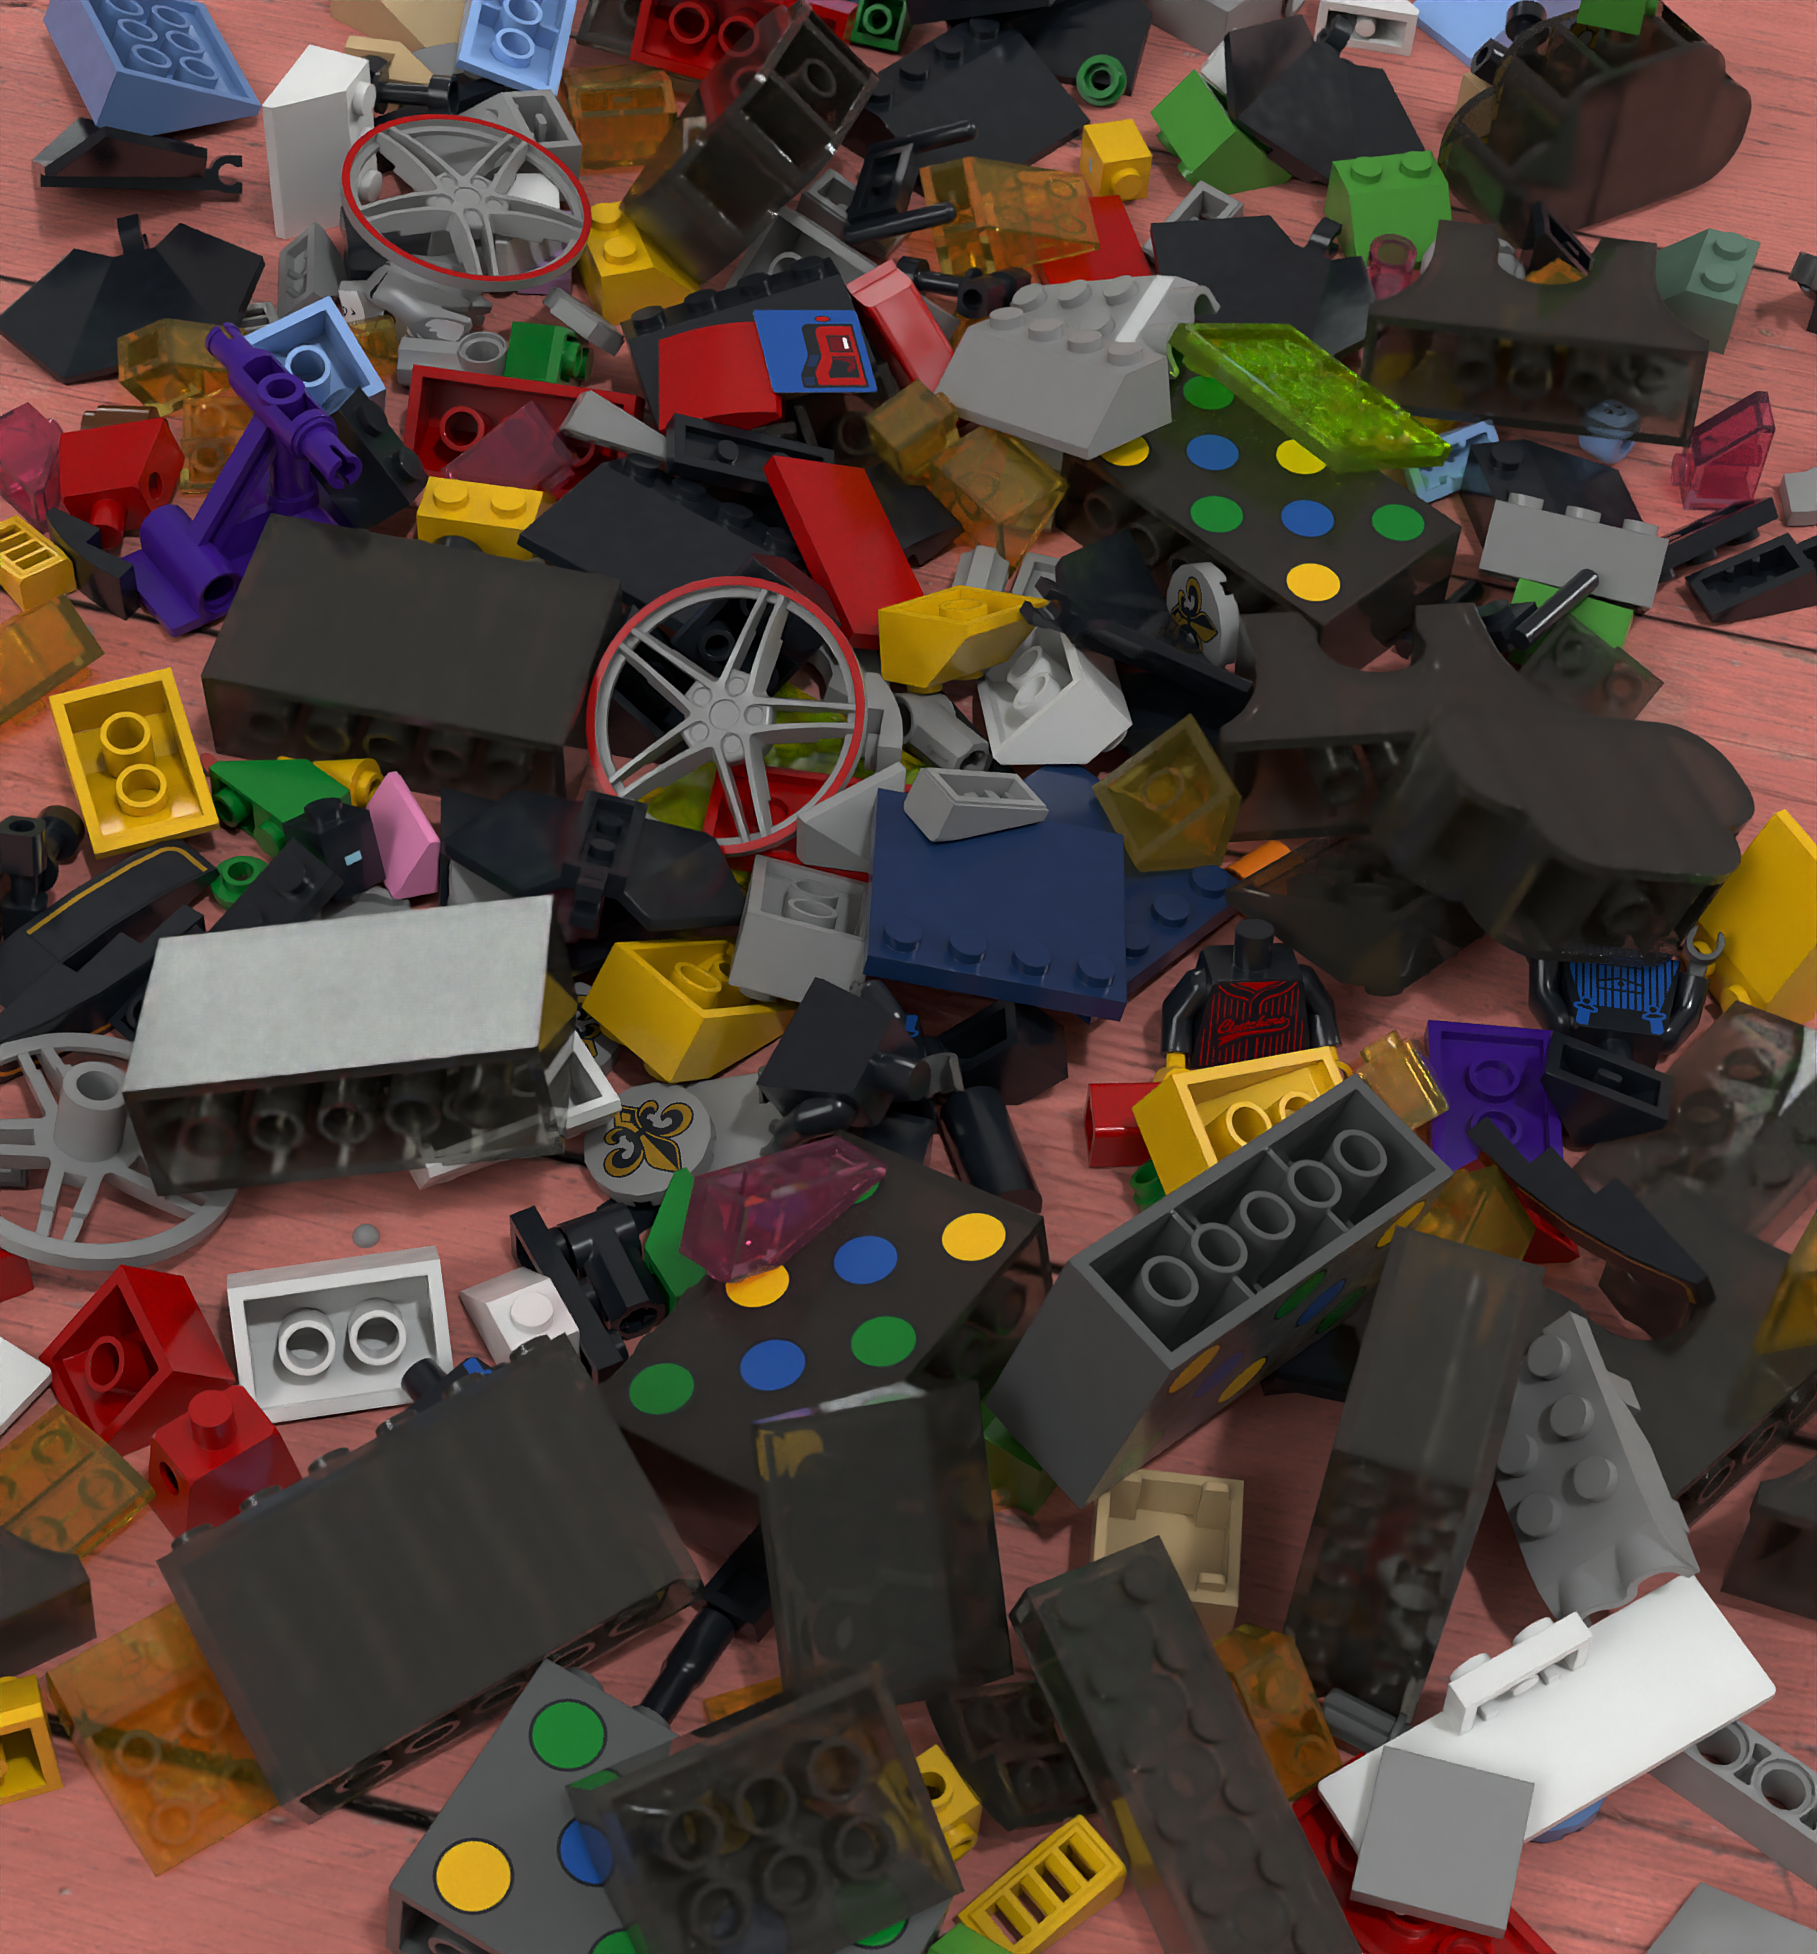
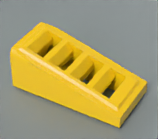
(32, 564)
(1072, 1841)

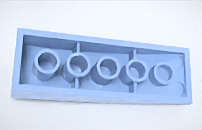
(516, 41)

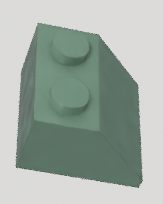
(1706, 282)

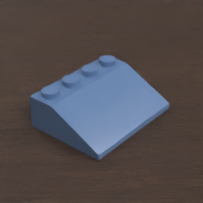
(149, 64)

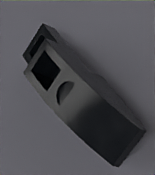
(284, 893)

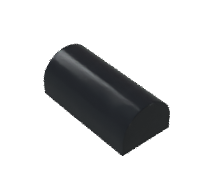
(988, 1147)

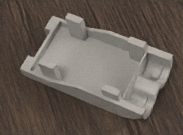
(1122, 308)
(1585, 1480)

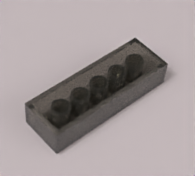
(1175, 1761)

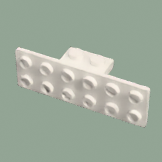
(1580, 1706)

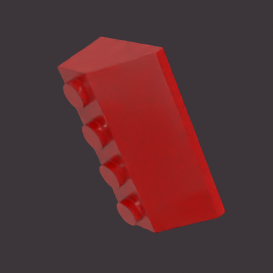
(696, 33)
(458, 408)

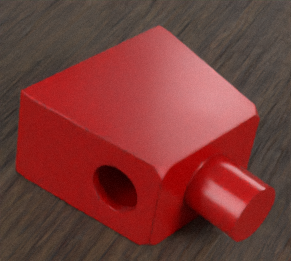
(118, 474)
(215, 1460)

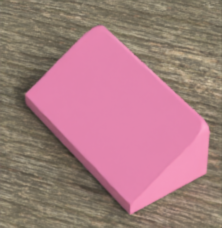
(404, 840)

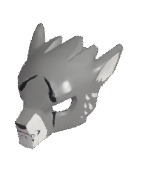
(417, 304)

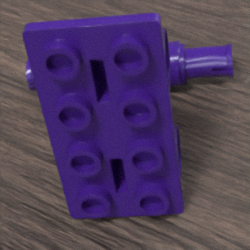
(196, 565)

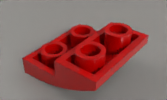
(717, 377)

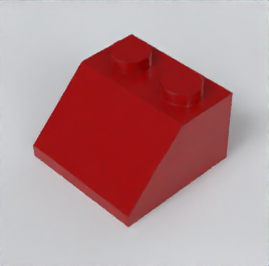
(135, 1357)

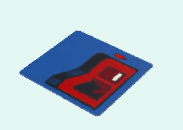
(814, 351)

